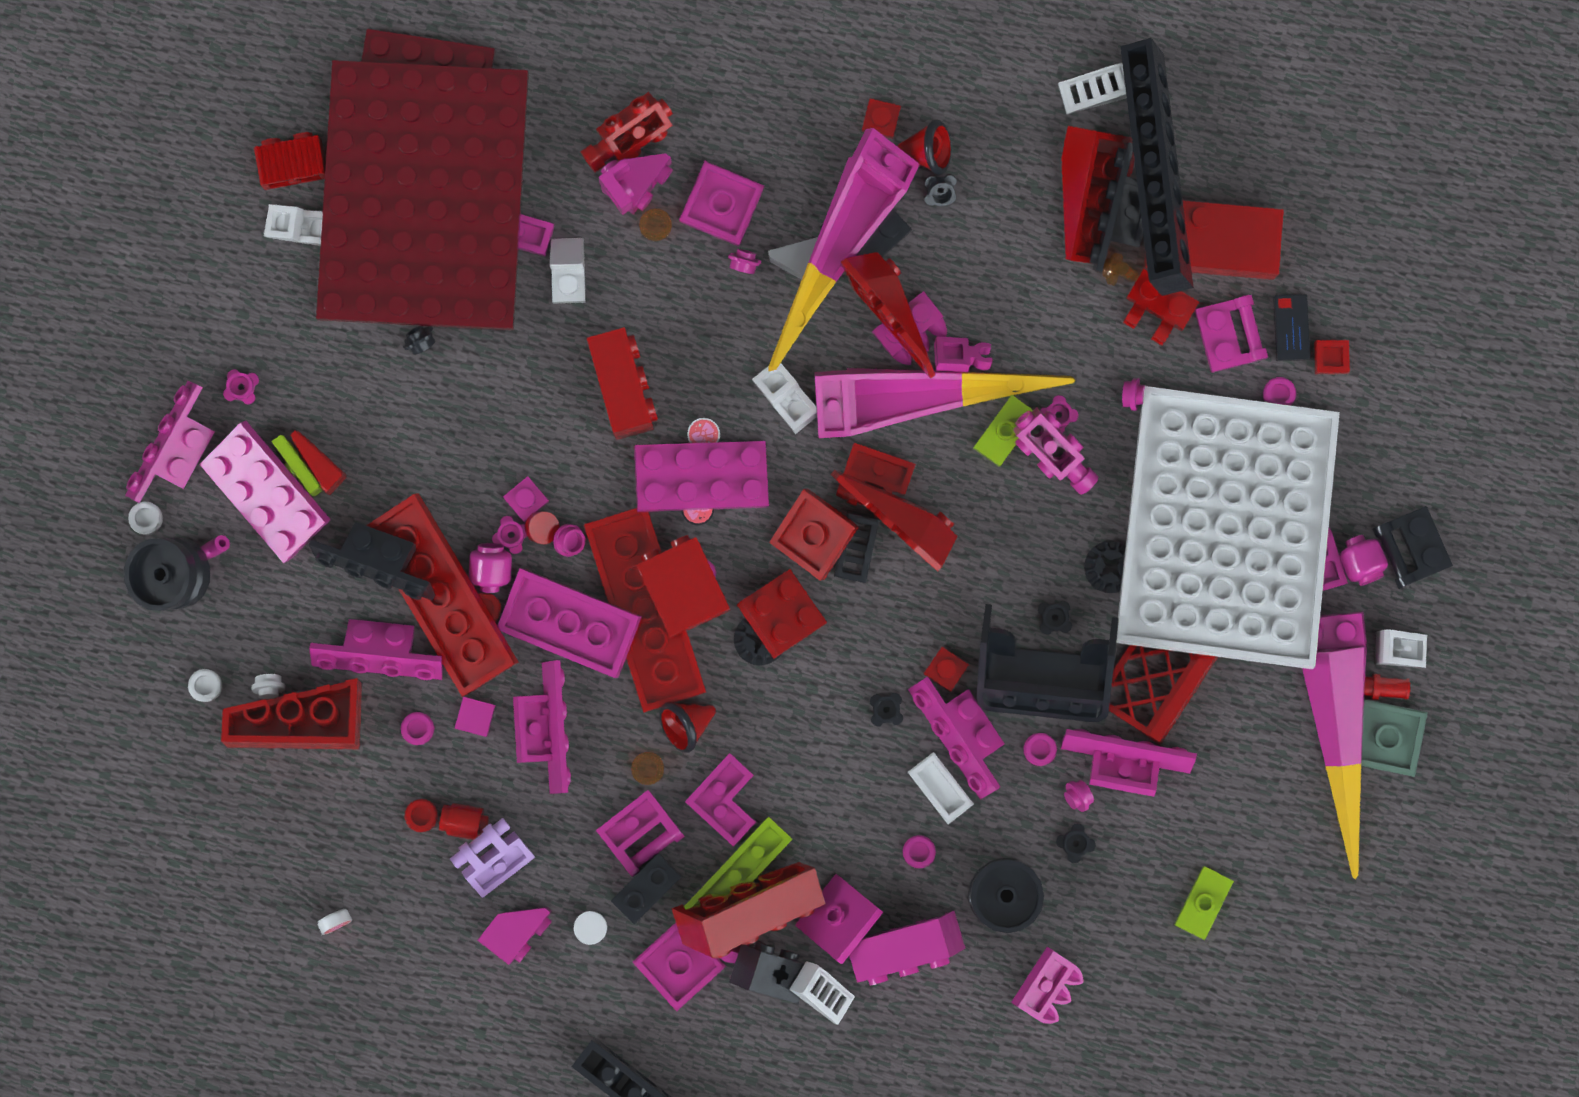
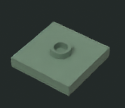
(1392, 737)

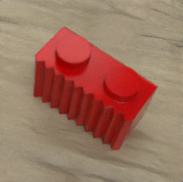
(290, 161)

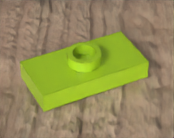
(1000, 437)
(297, 465)
(1203, 903)

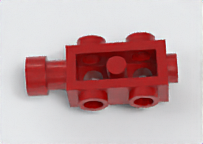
(629, 131)

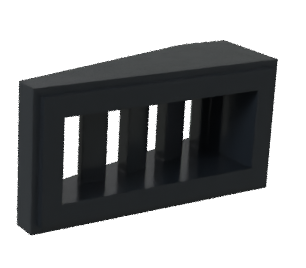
(846, 573)

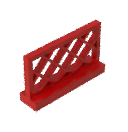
(1173, 703)

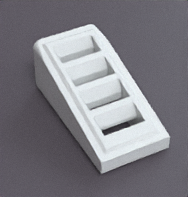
(1097, 100)
(805, 982)

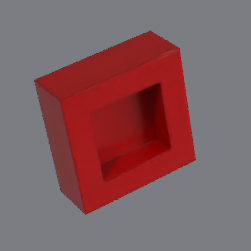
(881, 117)
(1332, 357)
(946, 669)

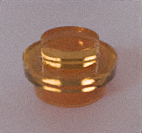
(655, 224)
(647, 768)

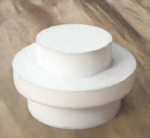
(268, 686)

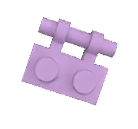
(495, 865)

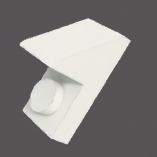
(567, 270)

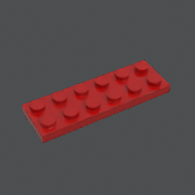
(457, 617)
(660, 665)

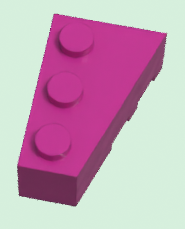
(907, 948)

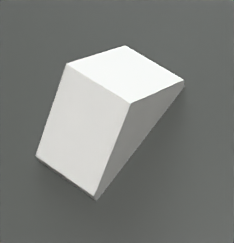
(1400, 648)

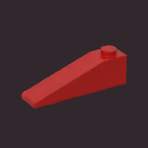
(1085, 177)
(881, 290)

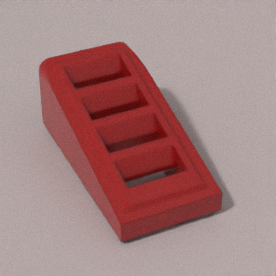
(324, 470)

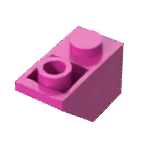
(643, 176)
(512, 930)

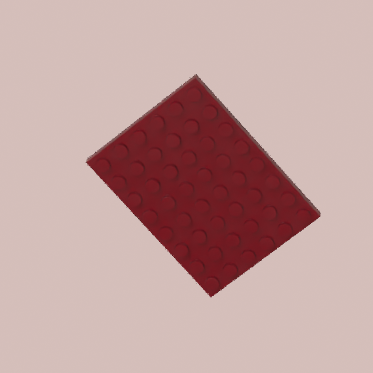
(422, 195)

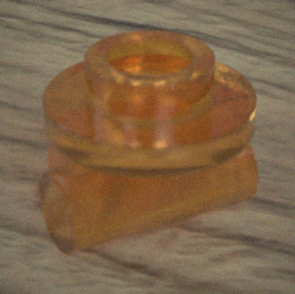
(1116, 267)

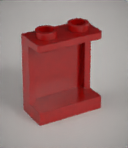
(682, 586)

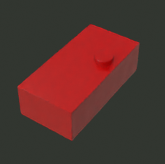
(1233, 239)

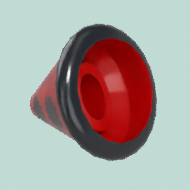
(930, 147)
(685, 723)

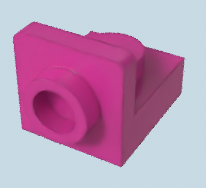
(617, 191)

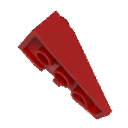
(915, 525)

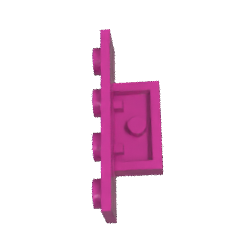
(176, 448)
(377, 649)
(541, 728)
(963, 732)
(1126, 763)

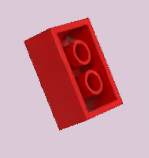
(622, 383)

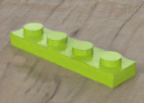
(746, 862)

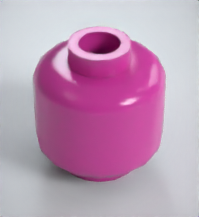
(1363, 560)
(490, 567)

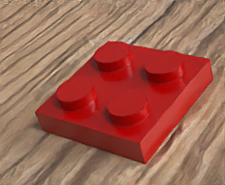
(814, 534)
(781, 613)

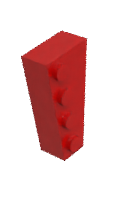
(301, 720)

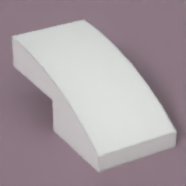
(294, 224)
(786, 397)

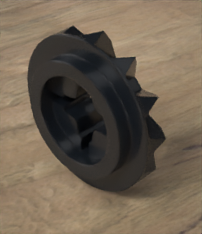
(1094, 566)
(745, 646)

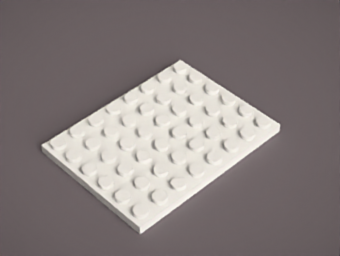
(1228, 528)

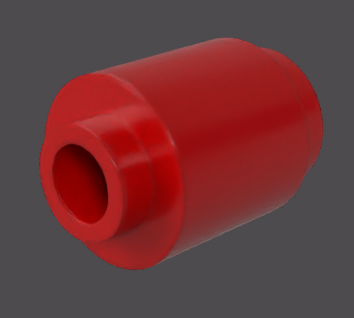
(463, 821)

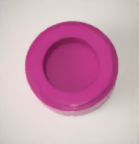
(1279, 391)
(417, 728)
(1040, 749)
(919, 851)

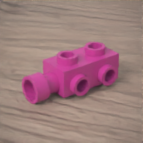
(1046, 443)

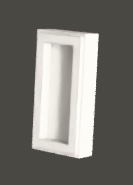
(940, 788)

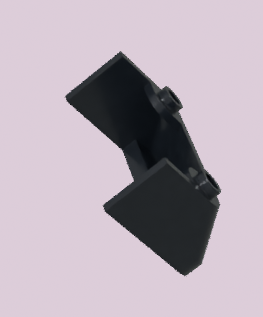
(1045, 681)

